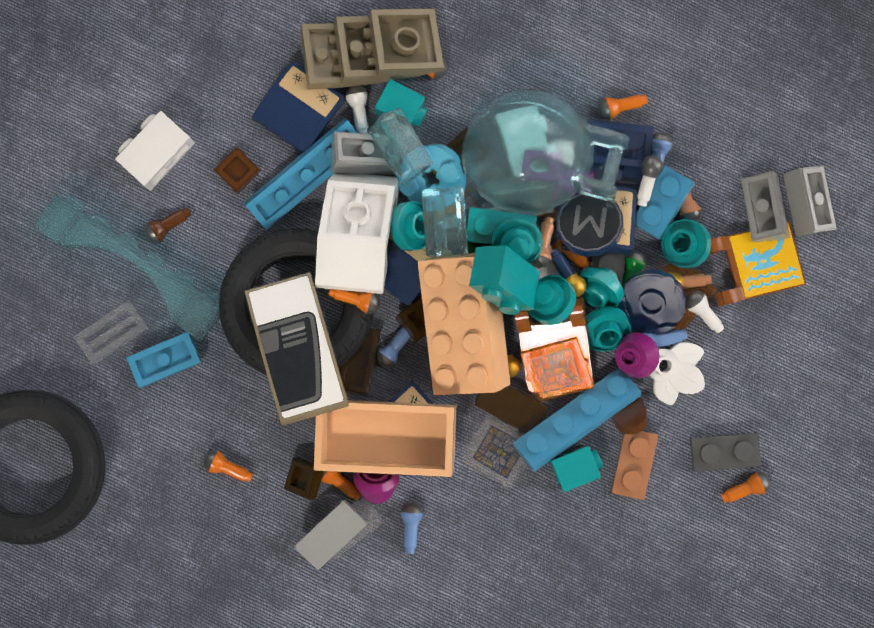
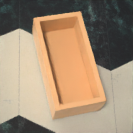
(461, 329)
(387, 438)

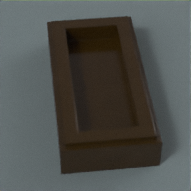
(358, 370)
(513, 408)

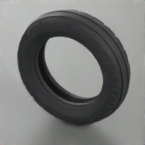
(243, 275)
(87, 473)

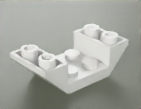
(355, 232)

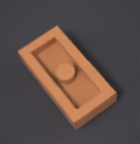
(634, 464)

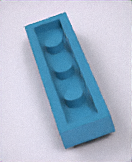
(295, 180)
(576, 419)

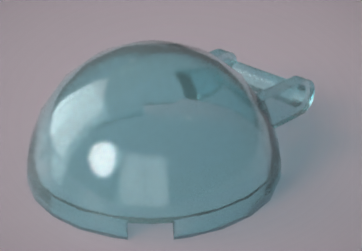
(537, 153)

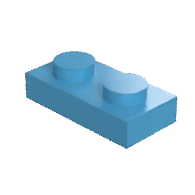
(665, 201)
(164, 360)

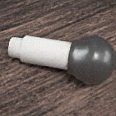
(651, 169)

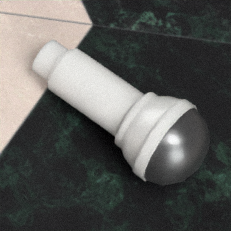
(357, 99)
(698, 303)

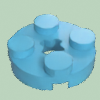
(448, 171)

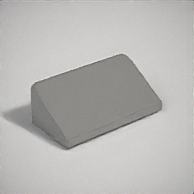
(357, 155)
(809, 201)
(765, 207)
(330, 535)

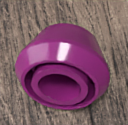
(643, 358)
(376, 486)

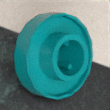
(408, 226)
(520, 236)
(686, 243)
(602, 287)
(553, 300)
(606, 328)

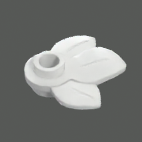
(680, 374)

